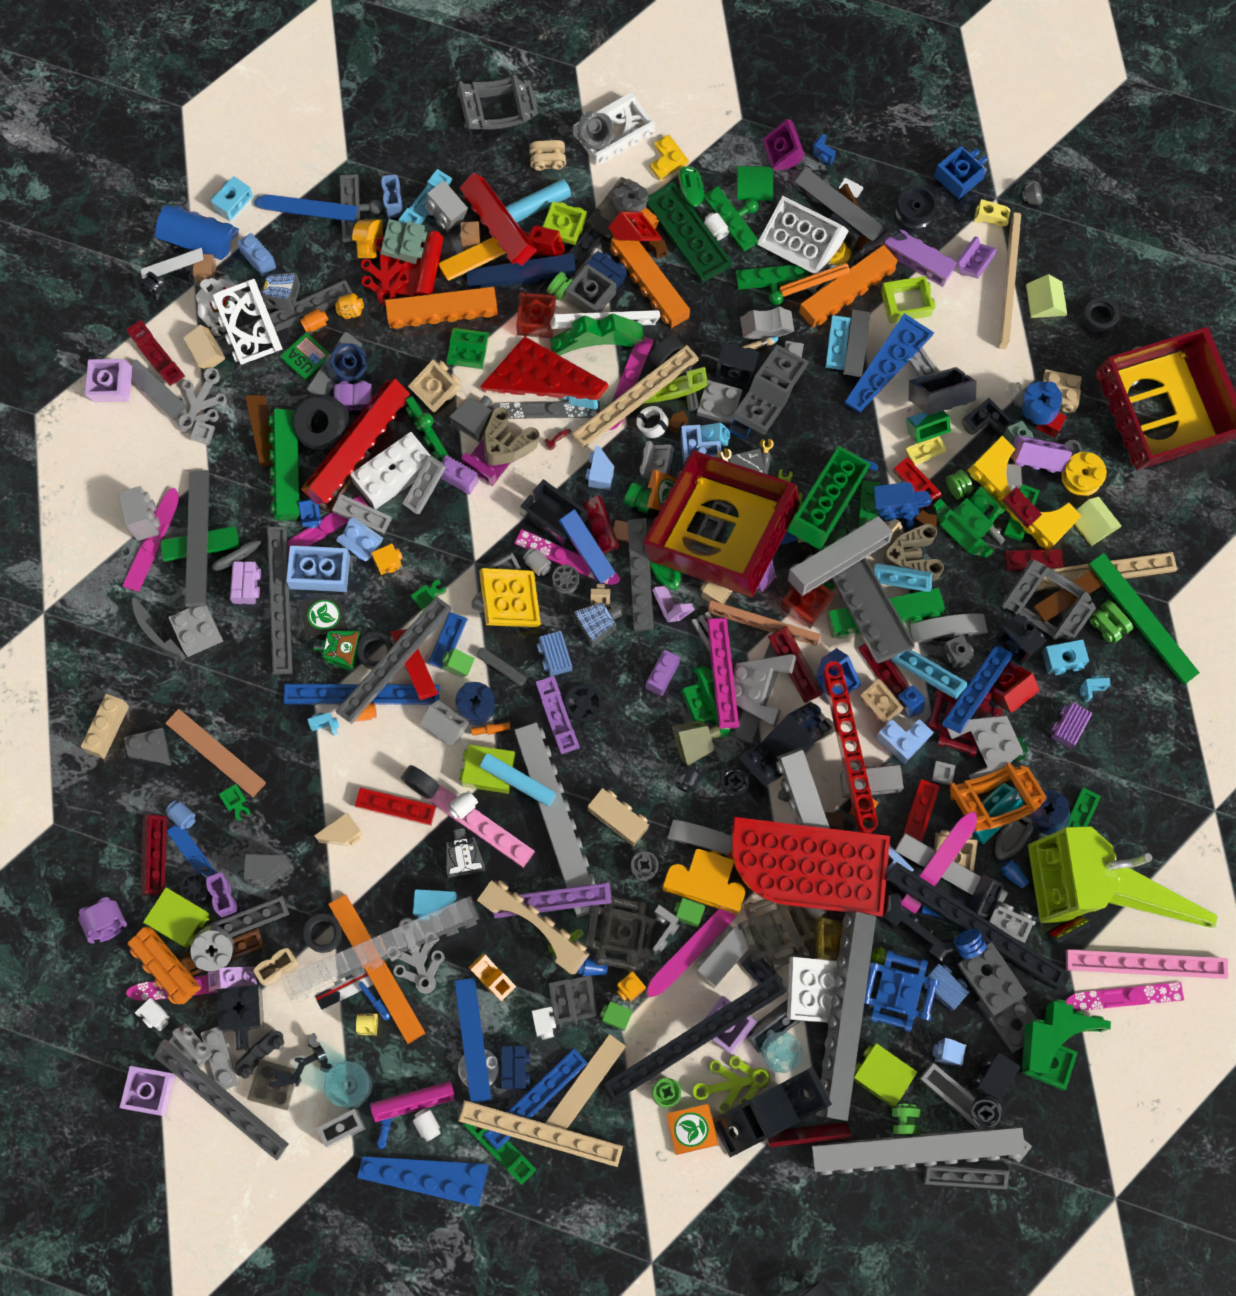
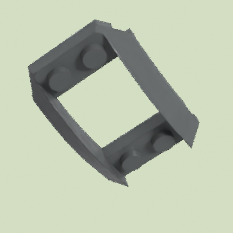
(471, 105)
(1026, 586)

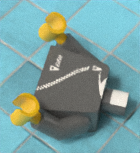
(754, 459)

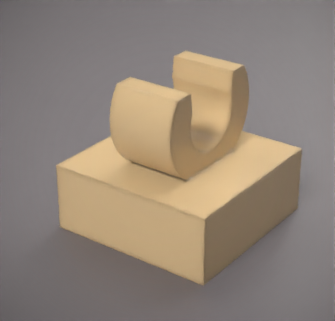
(897, 530)
(600, 595)

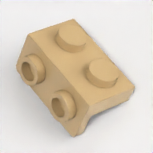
(881, 701)

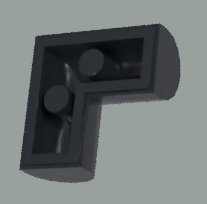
(988, 414)

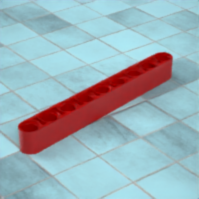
(849, 756)

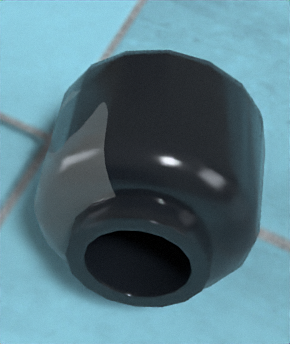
(687, 777)

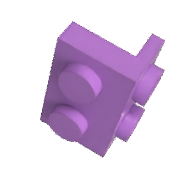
(975, 258)

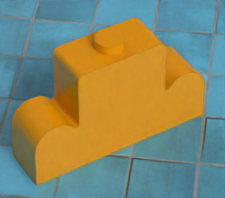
(706, 882)

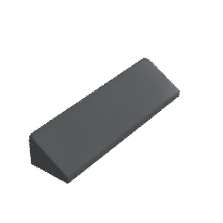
(322, 381)
(254, 917)
(968, 1174)

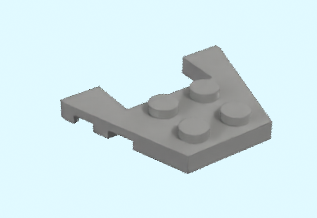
(752, 683)
(995, 740)

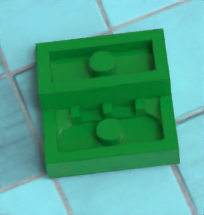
(754, 183)
(467, 348)

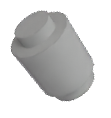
(537, 561)

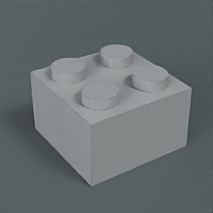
(445, 206)
(139, 513)
(195, 629)

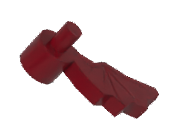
(551, 444)

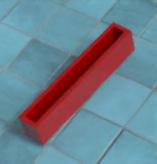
(497, 219)

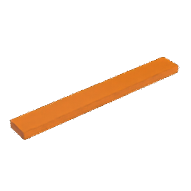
(380, 976)

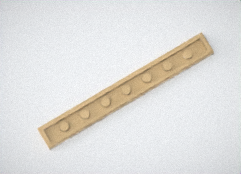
(1009, 281)
(635, 396)
(1127, 567)
(540, 1133)

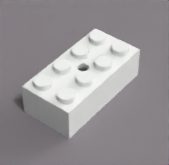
(391, 470)

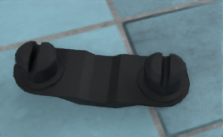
(259, 1050)

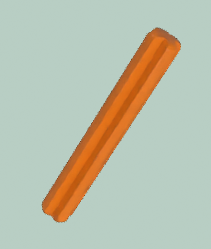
(815, 279)

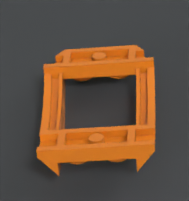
(1023, 779)

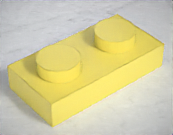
(925, 450)

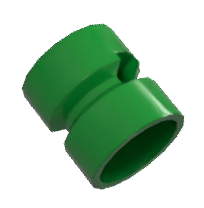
(638, 497)

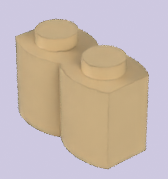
(280, 964)

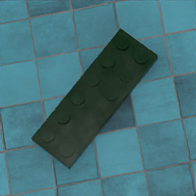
(688, 232)

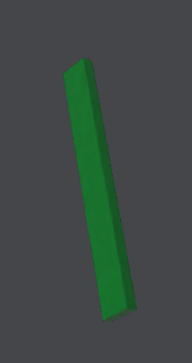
(1143, 619)

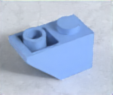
(601, 470)
(949, 1052)

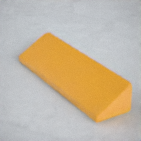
(471, 258)

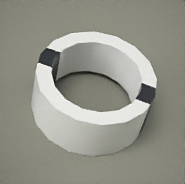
(657, 430)

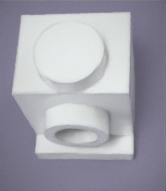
(153, 1014)
(544, 1022)

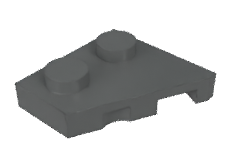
(148, 746)

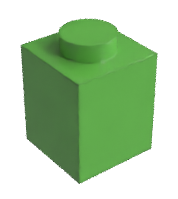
(457, 662)
(689, 912)
(616, 1016)

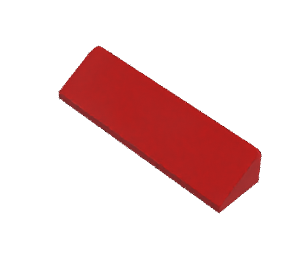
(418, 672)

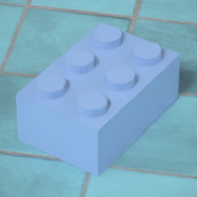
(318, 568)

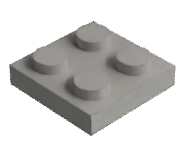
(719, 402)

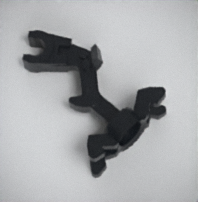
(893, 231)
(285, 1079)

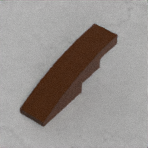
(1063, 598)

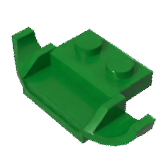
(966, 526)
(701, 698)

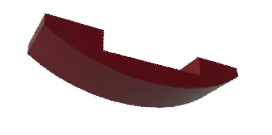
(155, 353)

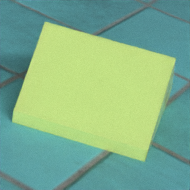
(1046, 297)
(1096, 521)

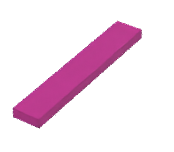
(722, 673)

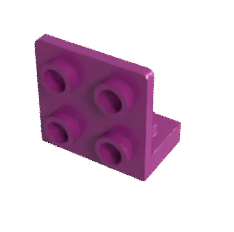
(485, 471)

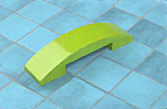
(682, 386)

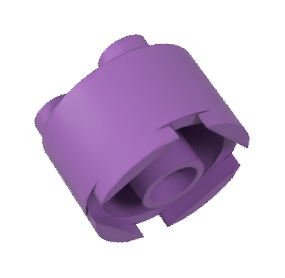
(101, 920)

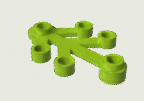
(735, 1082)

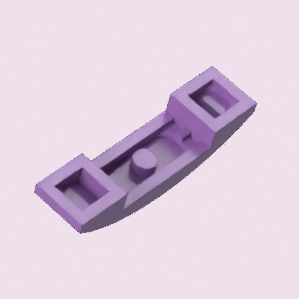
(557, 715)

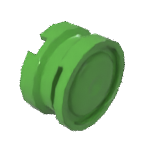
(559, 286)
(959, 484)
(666, 1092)

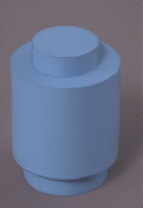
(180, 815)

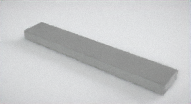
(955, 872)

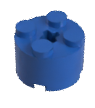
(1042, 402)

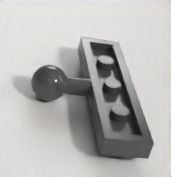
(350, 196)

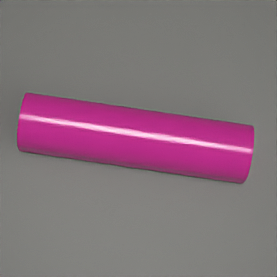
(412, 1101)

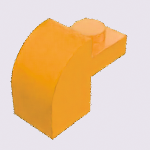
(365, 234)
(492, 977)

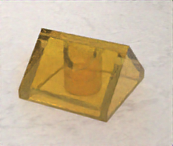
(827, 939)

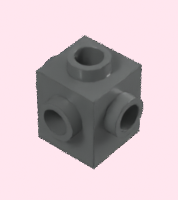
(958, 652)

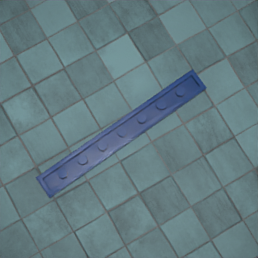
(337, 693)

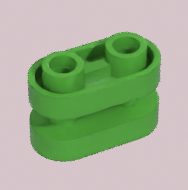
(1111, 622)
(906, 1115)

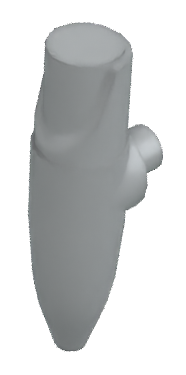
(995, 532)

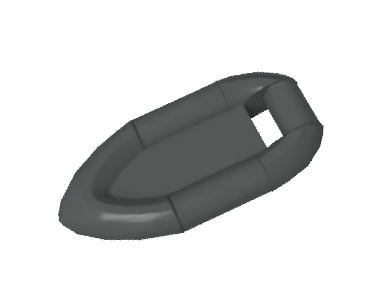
(236, 556)
(1012, 838)

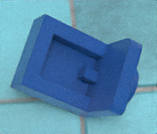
(823, 152)
(309, 513)
(913, 701)

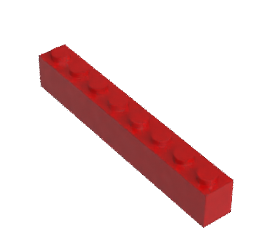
(355, 442)

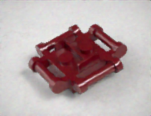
(968, 737)

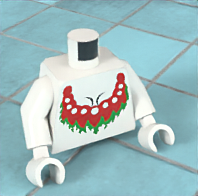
(205, 307)

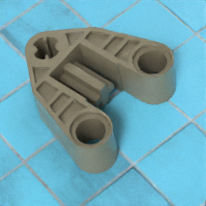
(496, 450)
(912, 540)

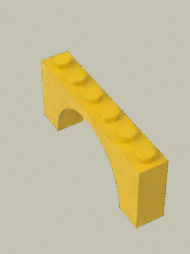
(991, 474)

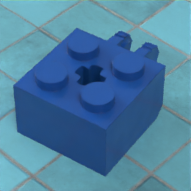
(961, 171)
(899, 501)

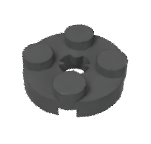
(622, 197)

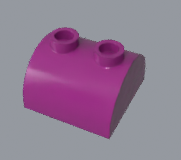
(783, 146)

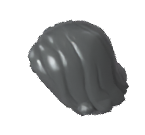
(595, 130)

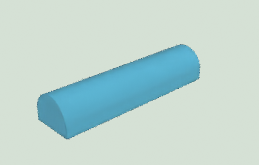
(539, 200)
(931, 673)
(518, 780)

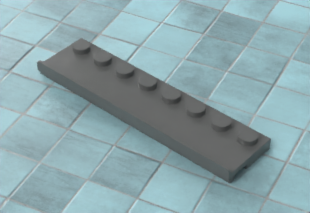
(870, 607)

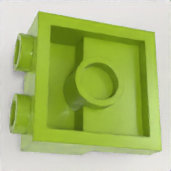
(566, 220)

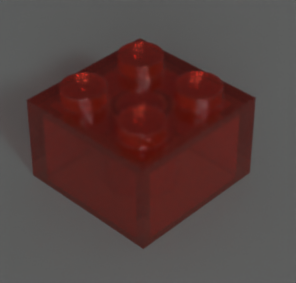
(535, 315)
(808, 607)

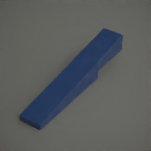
(517, 274)

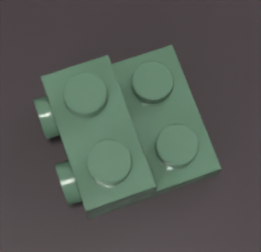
(403, 240)

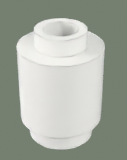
(716, 226)
(462, 805)
(426, 1124)

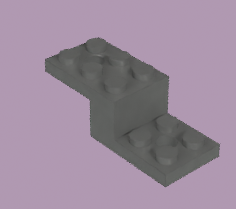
(770, 389)
(999, 996)

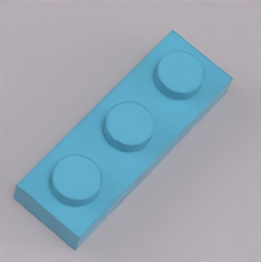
(837, 342)
(903, 577)

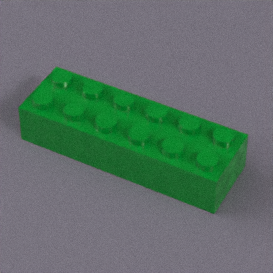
(829, 497)

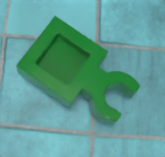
(426, 595)
(233, 799)

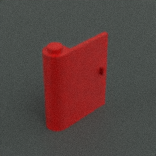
(424, 272)

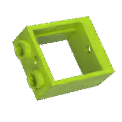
(889, 288)

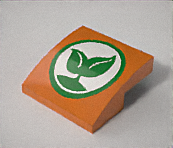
(660, 485)
(692, 1129)

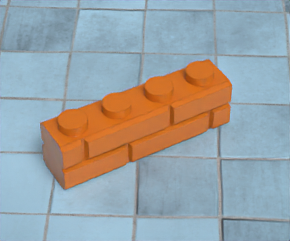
(163, 965)

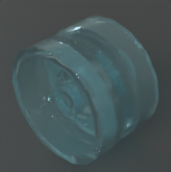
(360, 1085)

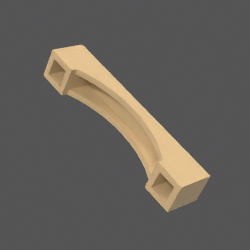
(568, 953)

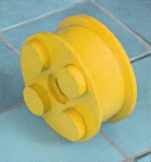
(1084, 474)

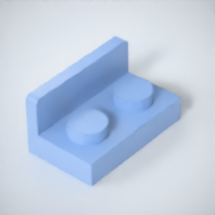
(360, 539)

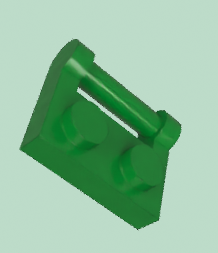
(983, 499)

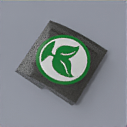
(322, 616)

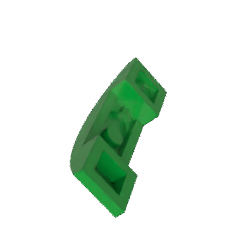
(507, 1155)

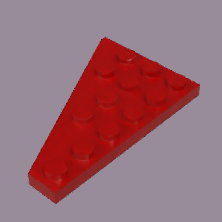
(542, 372)

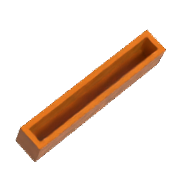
(651, 281)
(847, 287)
(441, 307)

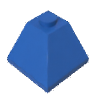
(850, 674)

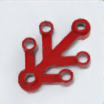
(384, 275)

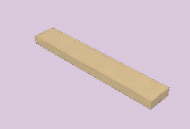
(586, 1083)

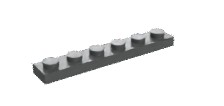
(640, 576)

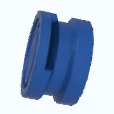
(970, 943)

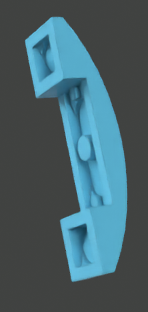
(417, 211)

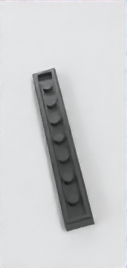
(282, 319)
(197, 539)
(279, 600)
(393, 660)
(221, 1099)

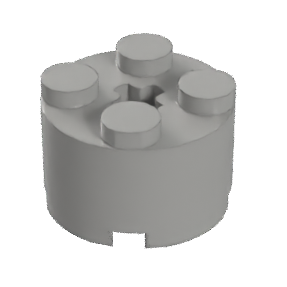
(202, 954)

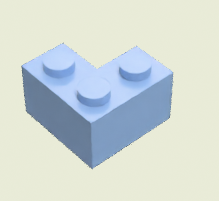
(692, 440)
(901, 743)

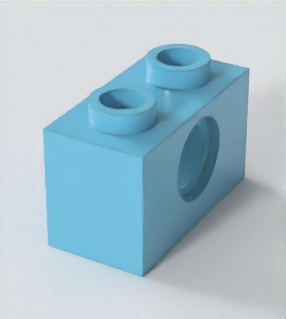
(231, 207)
(1073, 650)

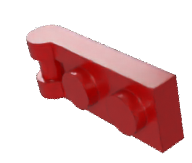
(910, 473)

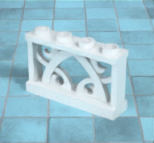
(619, 144)
(255, 297)

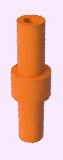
(490, 728)

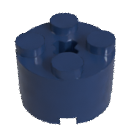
(336, 365)
(469, 694)
(1055, 820)

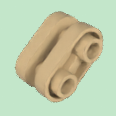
(547, 155)

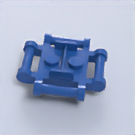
(900, 991)

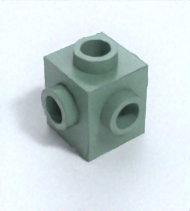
(1016, 429)

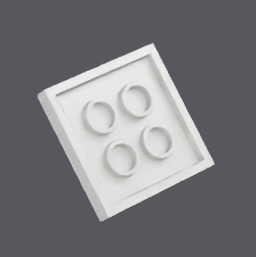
(810, 989)

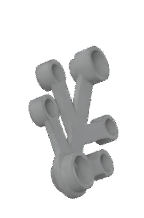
(198, 403)
(418, 960)

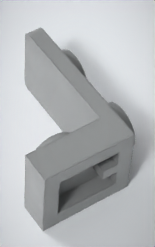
(664, 917)

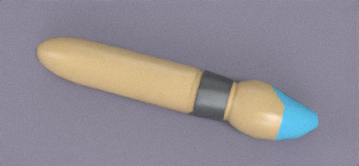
(759, 344)

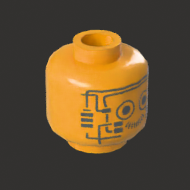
(349, 306)

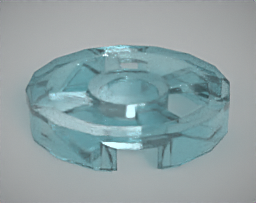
(782, 1052)

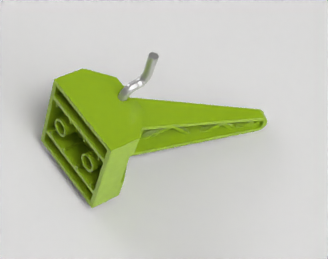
(1080, 874)

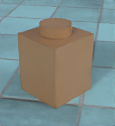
(470, 234)
(205, 269)

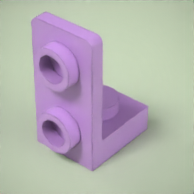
(670, 610)
(231, 977)

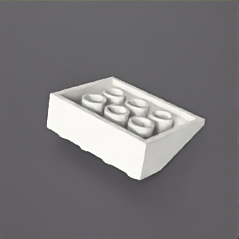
(802, 236)

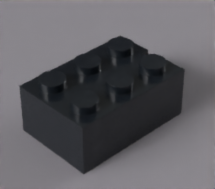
(942, 390)
(548, 508)

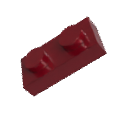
(1021, 507)

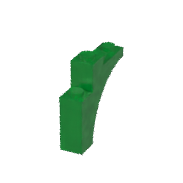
(592, 332)
(1045, 1037)

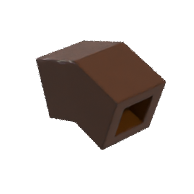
(659, 248)
(677, 421)
(925, 518)

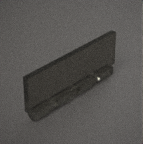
(606, 212)

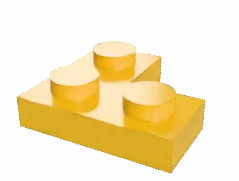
(671, 159)

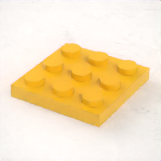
(509, 597)

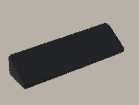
(770, 1024)

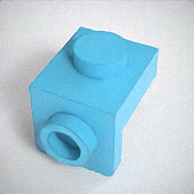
(715, 432)
(1096, 683)
(324, 720)

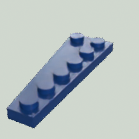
(895, 353)
(441, 1179)

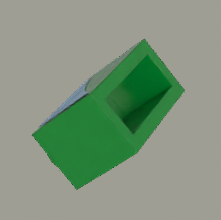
(925, 426)

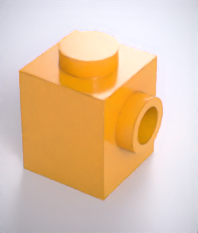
(387, 559)
(630, 987)

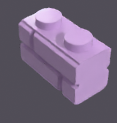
(244, 583)

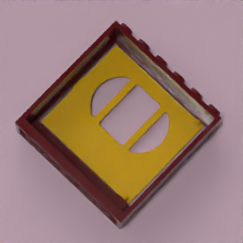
(1196, 389)
(764, 511)

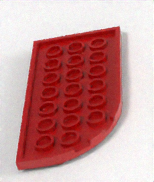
(812, 865)

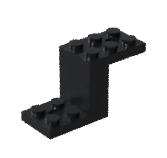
(798, 730)
(771, 1112)

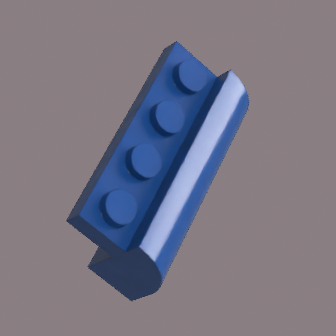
(195, 231)

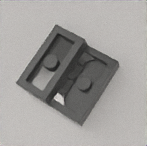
(573, 999)

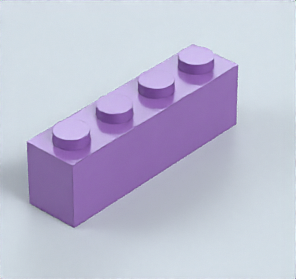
(922, 258)

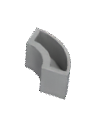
(767, 323)

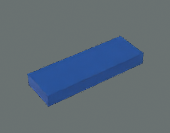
(448, 638)

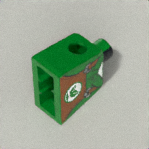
(339, 648)

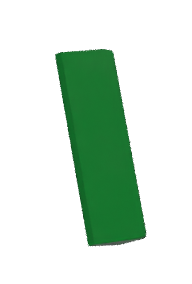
(217, 541)

